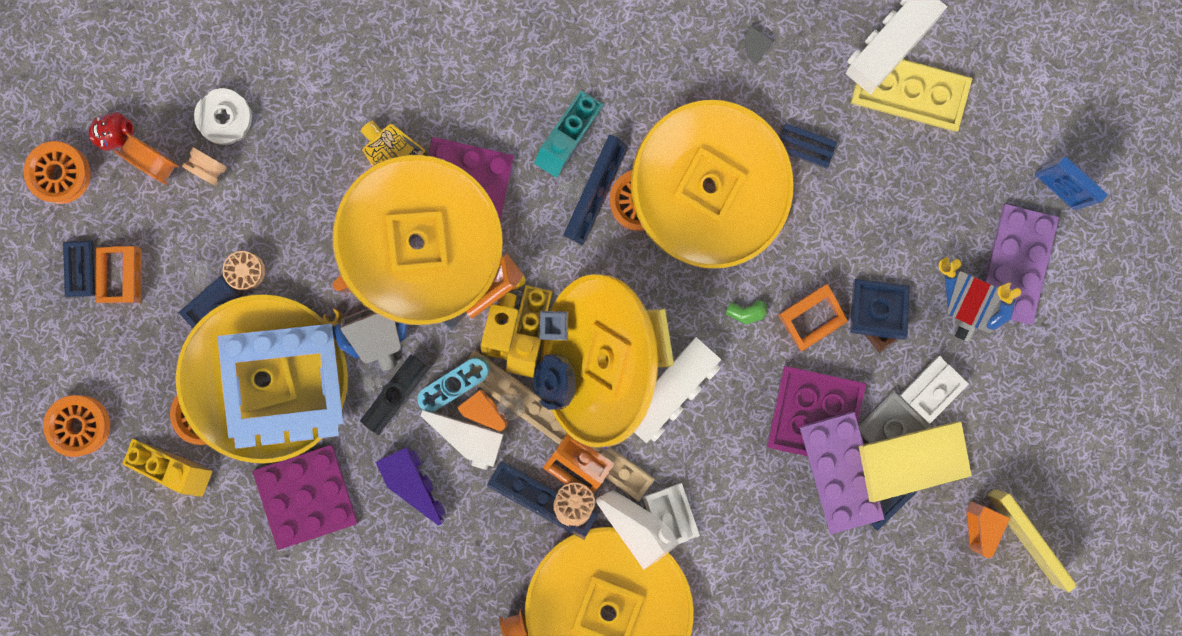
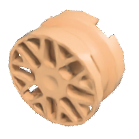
(204, 166)
(244, 270)
(574, 504)

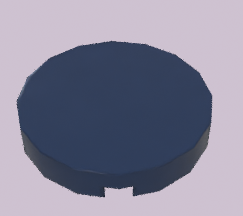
(554, 381)

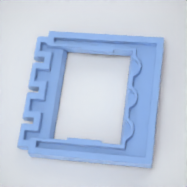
(280, 344)

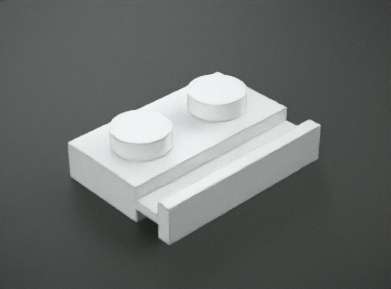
(933, 389)
(673, 508)

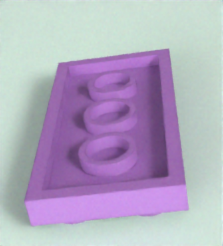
(1022, 256)
(839, 473)

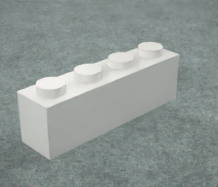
(893, 42)
(677, 385)

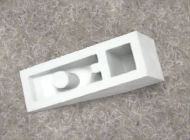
(470, 440)
(639, 529)

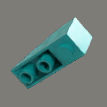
(568, 134)

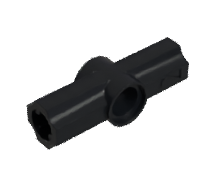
(383, 408)

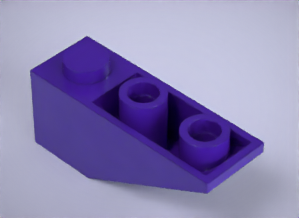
(406, 480)

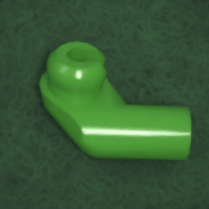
(747, 315)

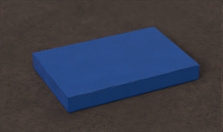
(1070, 183)

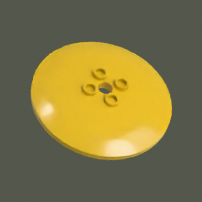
(749, 177)
(457, 233)
(293, 383)
(614, 393)
(600, 572)

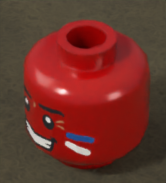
(110, 131)

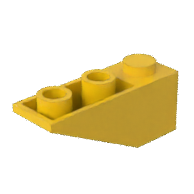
(526, 336)
(167, 468)

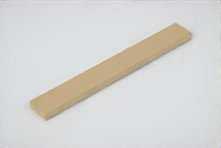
(622, 474)

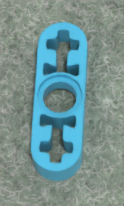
(441, 400)

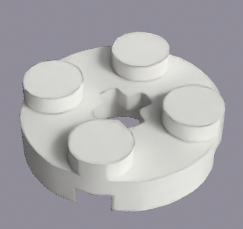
(212, 105)

